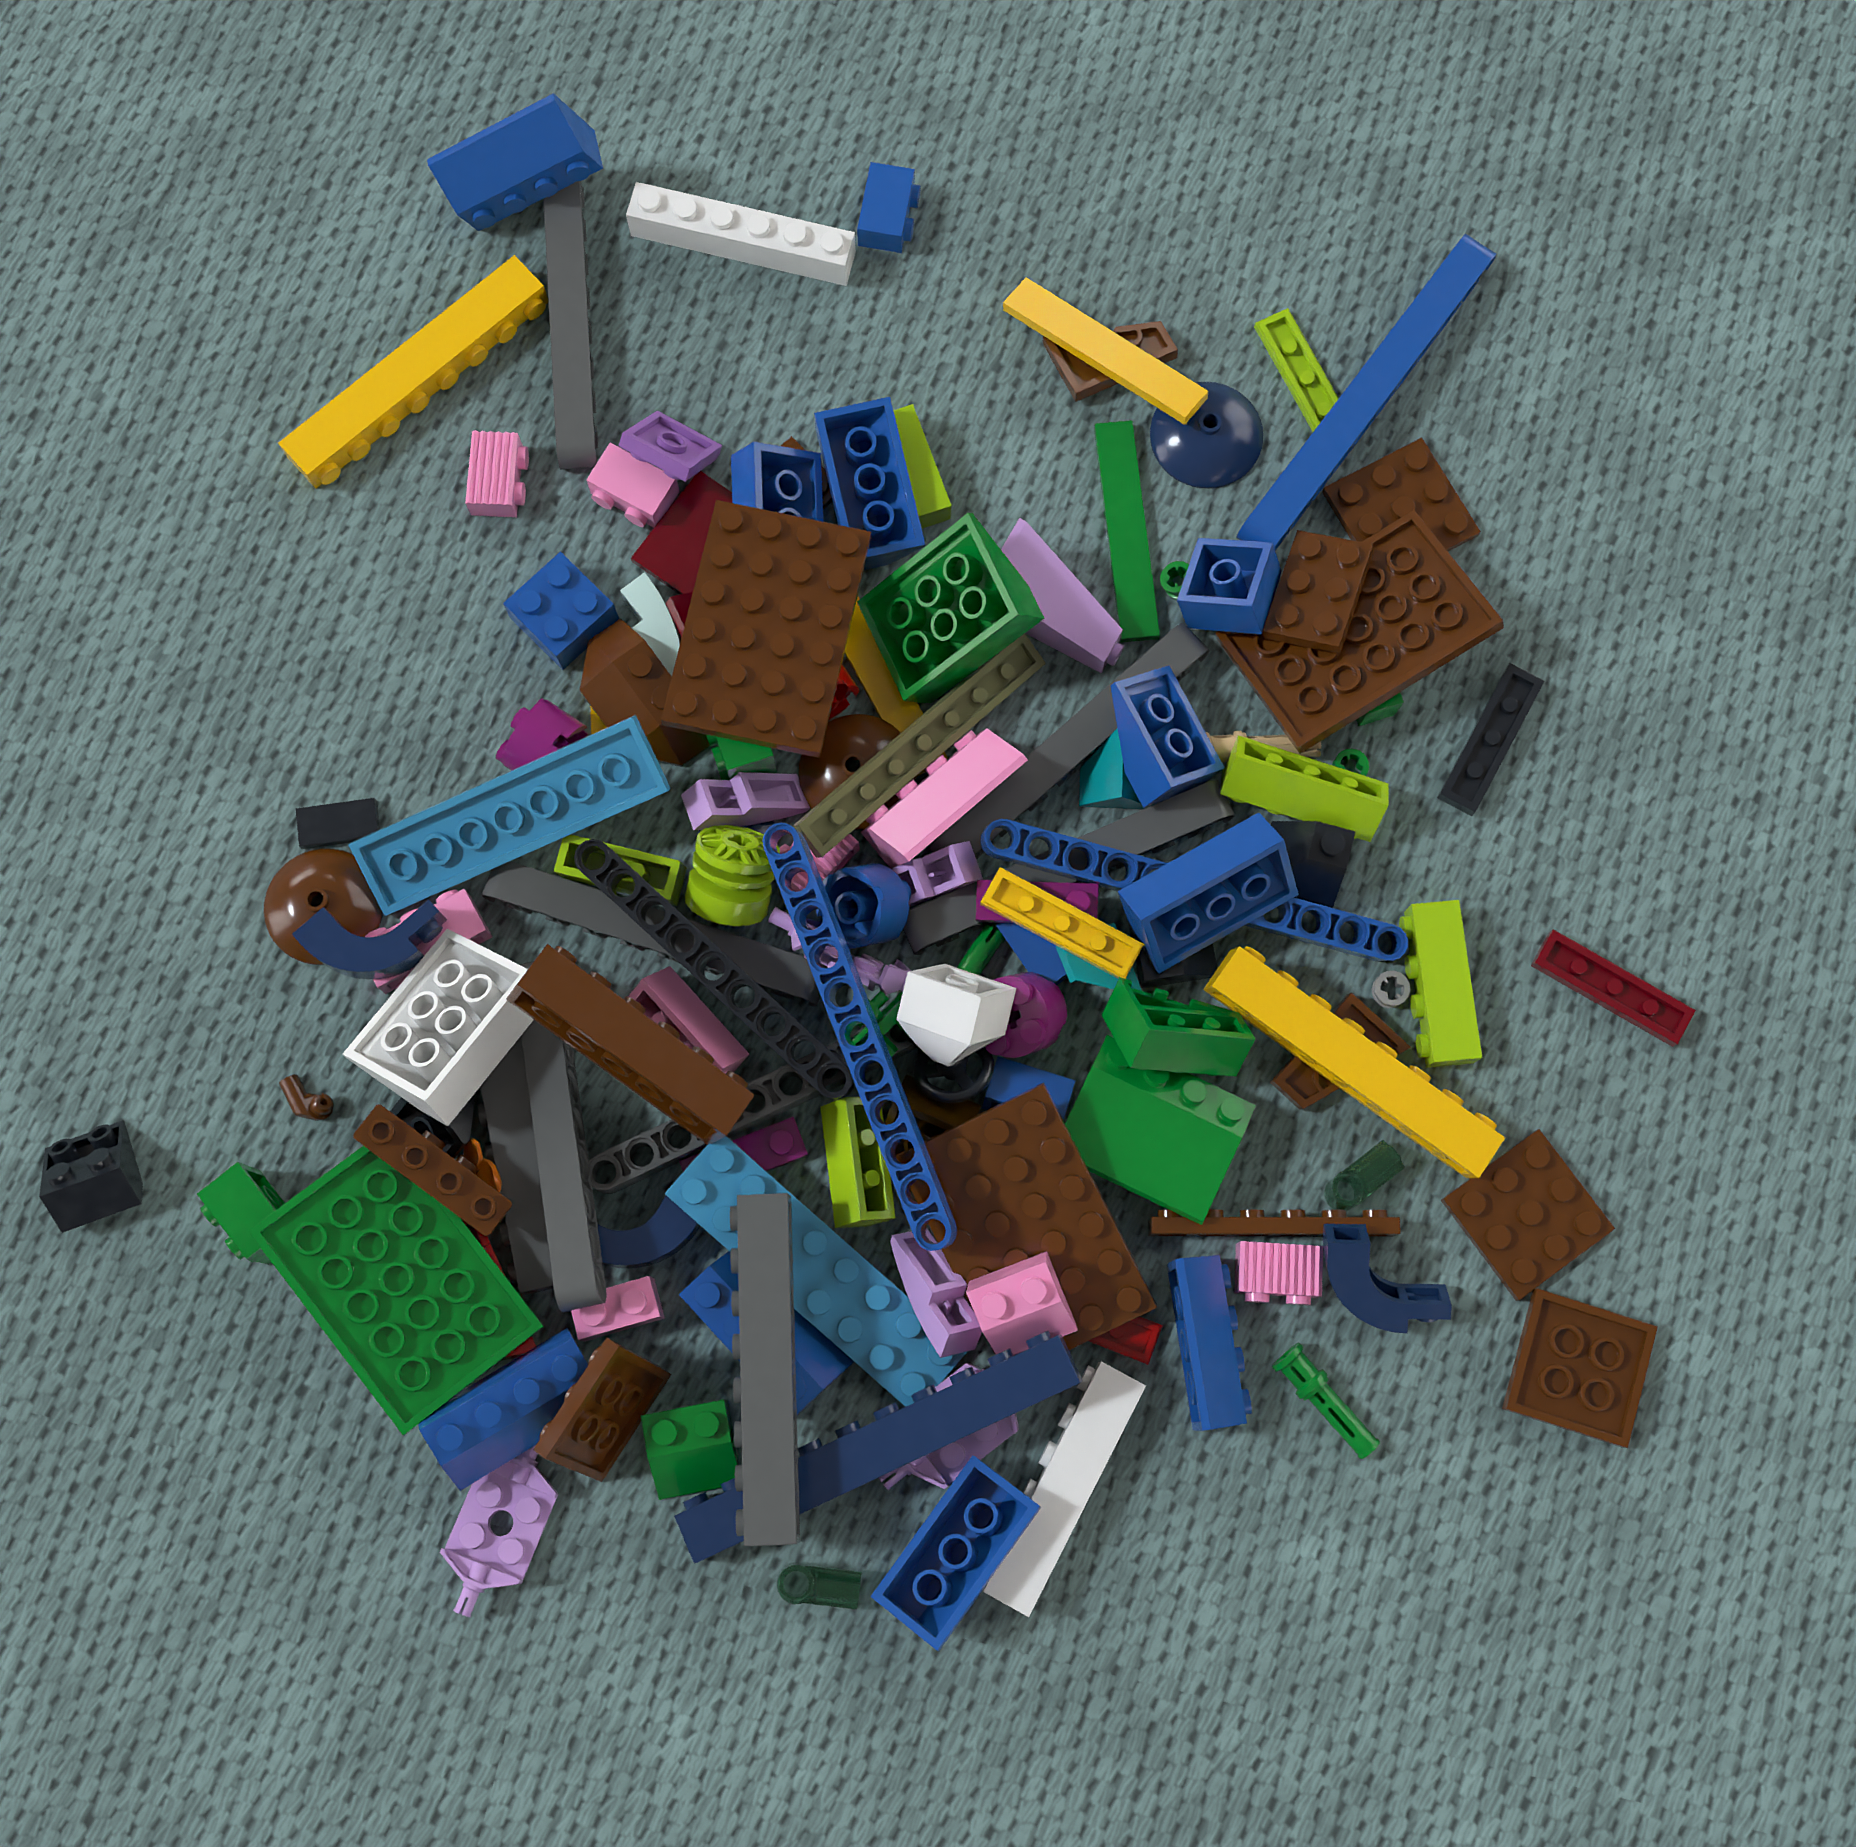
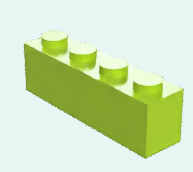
(1303, 788)
(1441, 984)

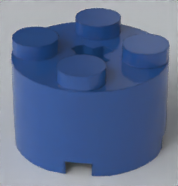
(868, 903)

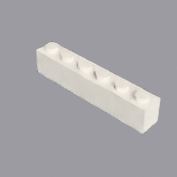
(741, 233)
(1066, 1483)

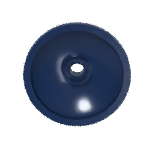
(1209, 455)

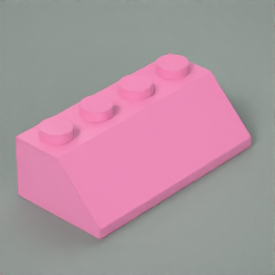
(941, 797)

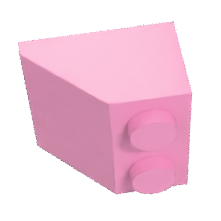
(1020, 1304)

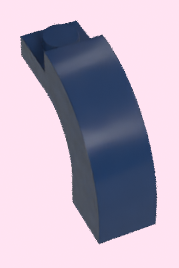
(370, 956)
(651, 1242)
(1370, 1296)

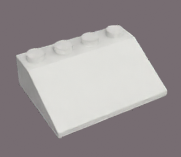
(443, 1027)

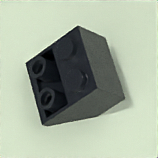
(90, 1177)

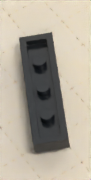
(1490, 739)

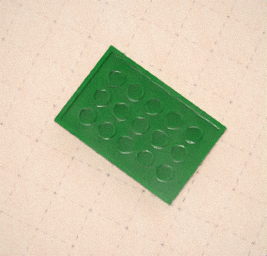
(395, 1285)

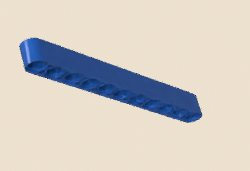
(1367, 394)
(1289, 913)
(873, 1050)

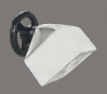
(950, 1018)

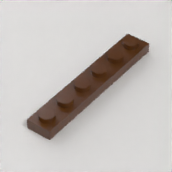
(1254, 1223)

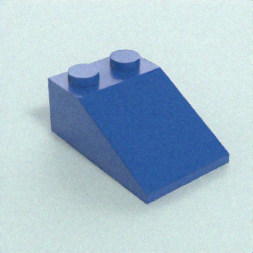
(1161, 737)

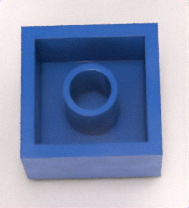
(1229, 585)
(561, 610)

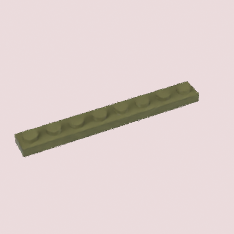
(918, 746)

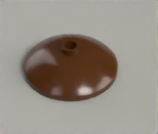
(845, 740)
(315, 873)

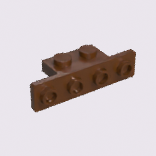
(433, 1170)

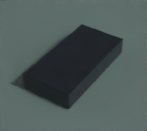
(336, 822)

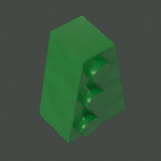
(1175, 1035)

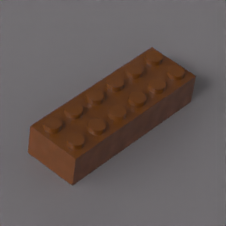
(631, 1045)

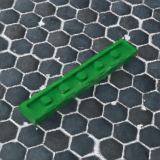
(1126, 531)

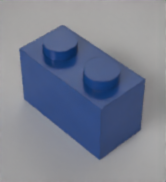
(887, 206)

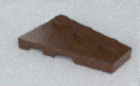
(1085, 380)
(1305, 1085)

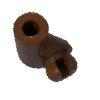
(305, 1104)

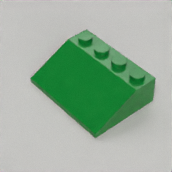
(948, 611)
(1157, 1132)

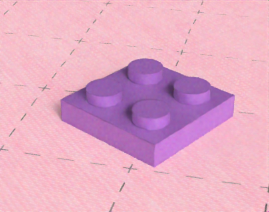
(670, 446)

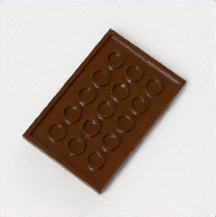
(1406, 624)
(767, 629)
(1025, 1192)

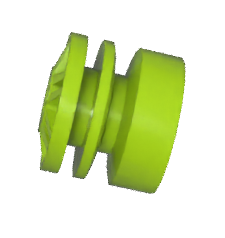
(730, 876)

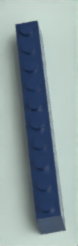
(896, 1436)

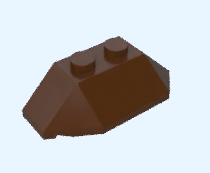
(627, 680)

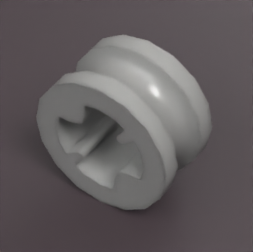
(1400, 981)

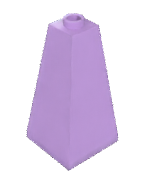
(1072, 616)

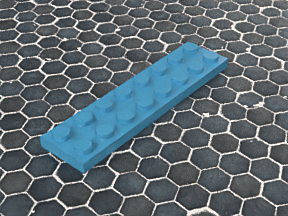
(510, 815)
(831, 1280)

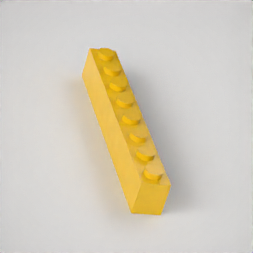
(415, 372)
(1354, 1062)

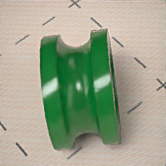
(1169, 572)
(1361, 759)

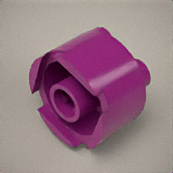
(538, 734)
(1042, 1016)

